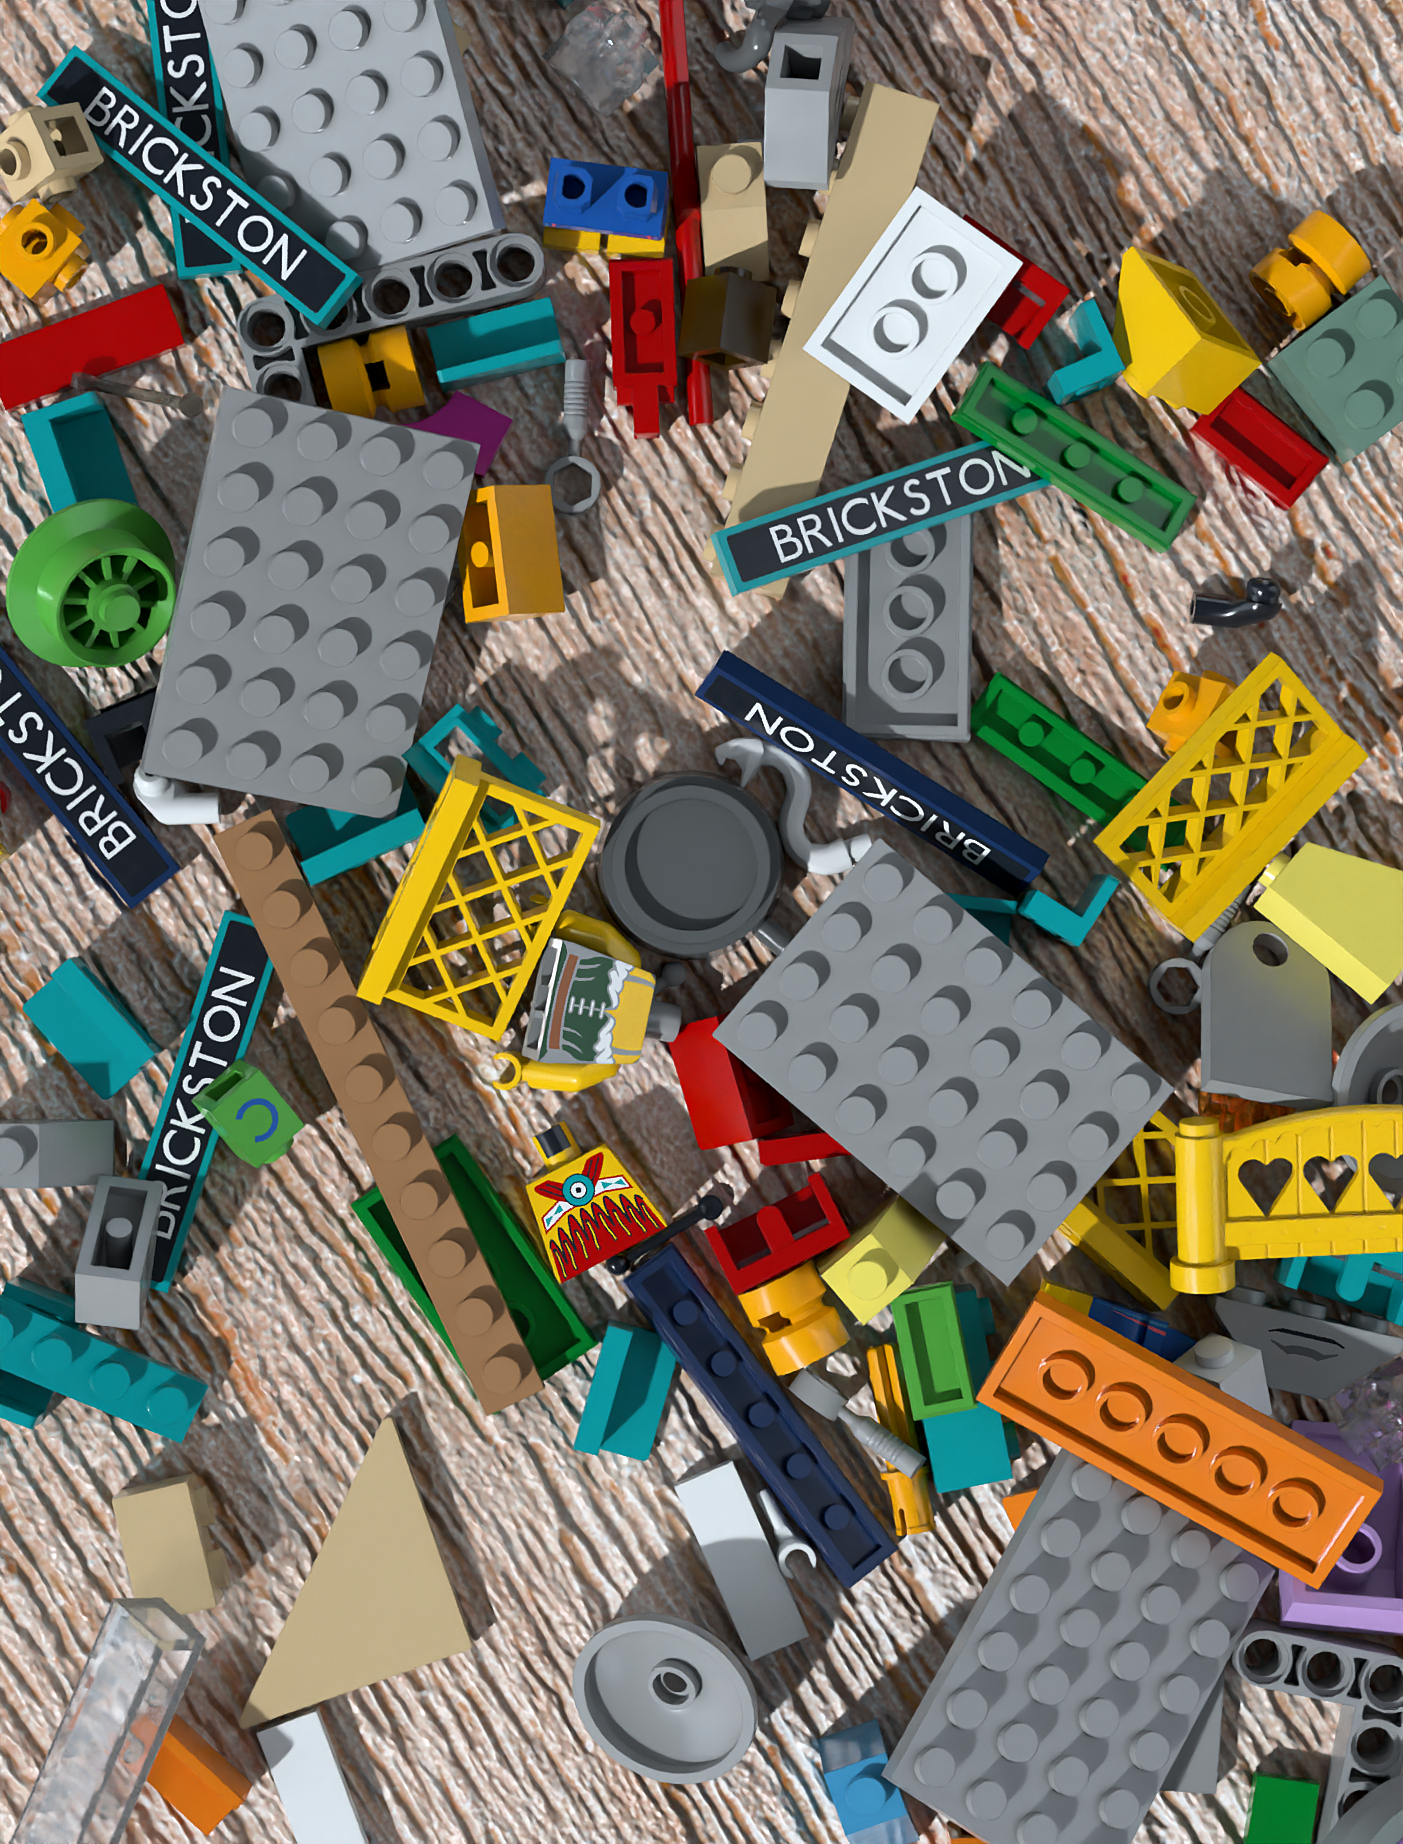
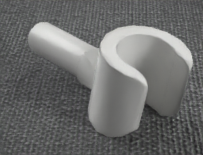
(783, 1532)

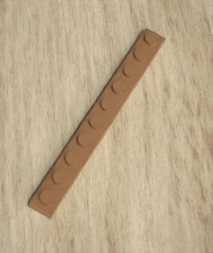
(379, 1112)

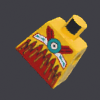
(587, 1203)

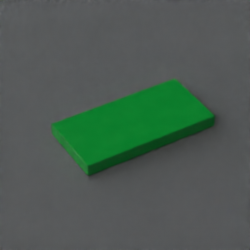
(536, 1300)

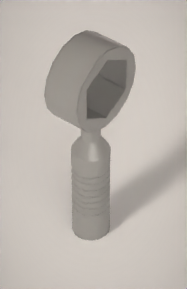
(575, 428)
(1202, 944)
(832, 1404)

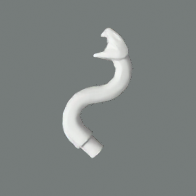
(815, 858)

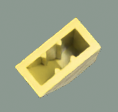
(1340, 913)
(880, 1257)

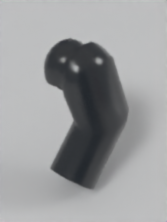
(1237, 611)

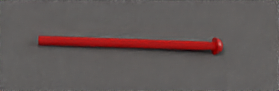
(684, 188)

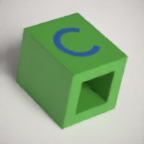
(249, 1114)

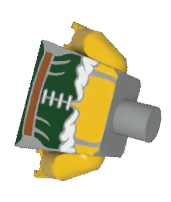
(587, 1008)

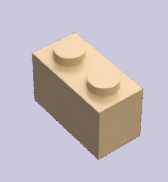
(170, 1543)

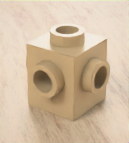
(47, 152)

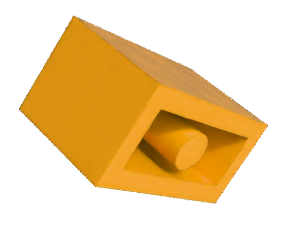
(509, 554)

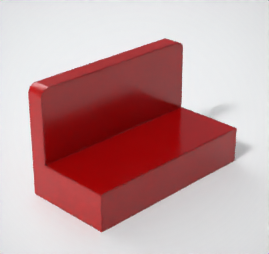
(721, 1092)

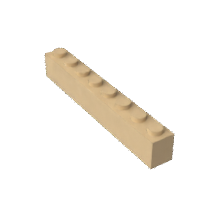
(805, 397)

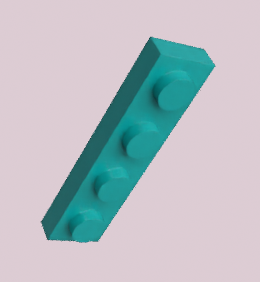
(97, 1371)

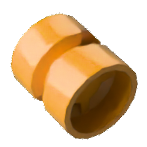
(1316, 264)
(349, 380)
(794, 1318)

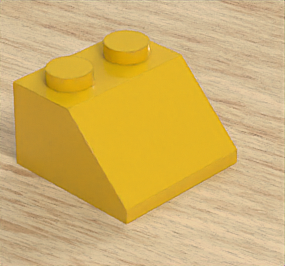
(1176, 336)

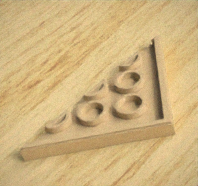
(372, 1598)

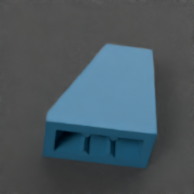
(866, 1803)

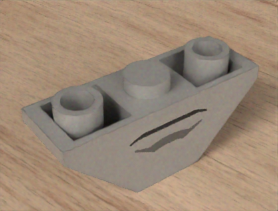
(805, 100)
(1302, 1346)

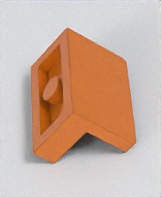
(196, 1777)

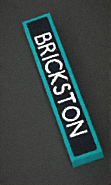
(195, 104)
(203, 189)
(869, 515)
(214, 1039)

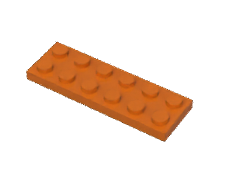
(1180, 1440)

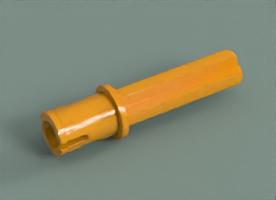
(893, 1409)

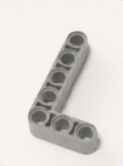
(425, 307)
(1344, 1685)

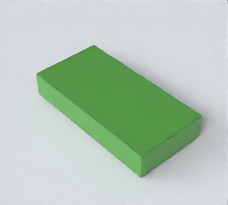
(933, 1350)

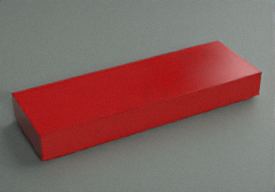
(88, 343)

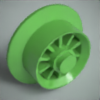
(93, 585)

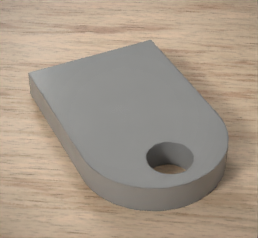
(1265, 1024)

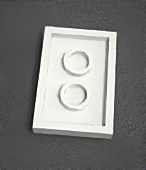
(912, 305)

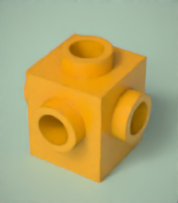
(57, 266)
(1187, 705)

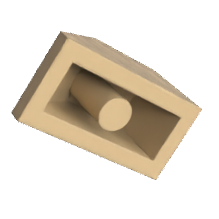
(733, 208)

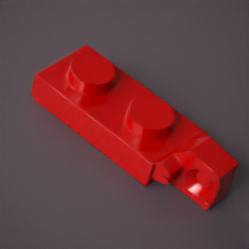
(643, 338)

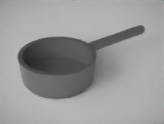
(692, 867)

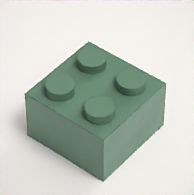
(1350, 370)

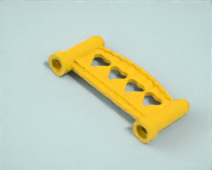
(1225, 1224)

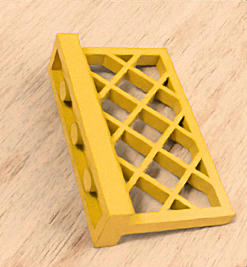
(1254, 824)
(426, 877)
(1110, 1245)

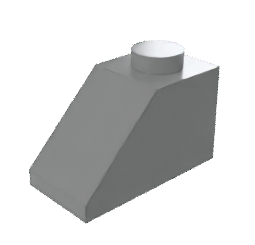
(55, 1152)
(118, 1252)

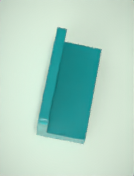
(496, 345)
(1100, 362)
(342, 841)
(1061, 923)
(91, 1028)
(626, 1393)

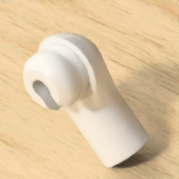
(172, 804)

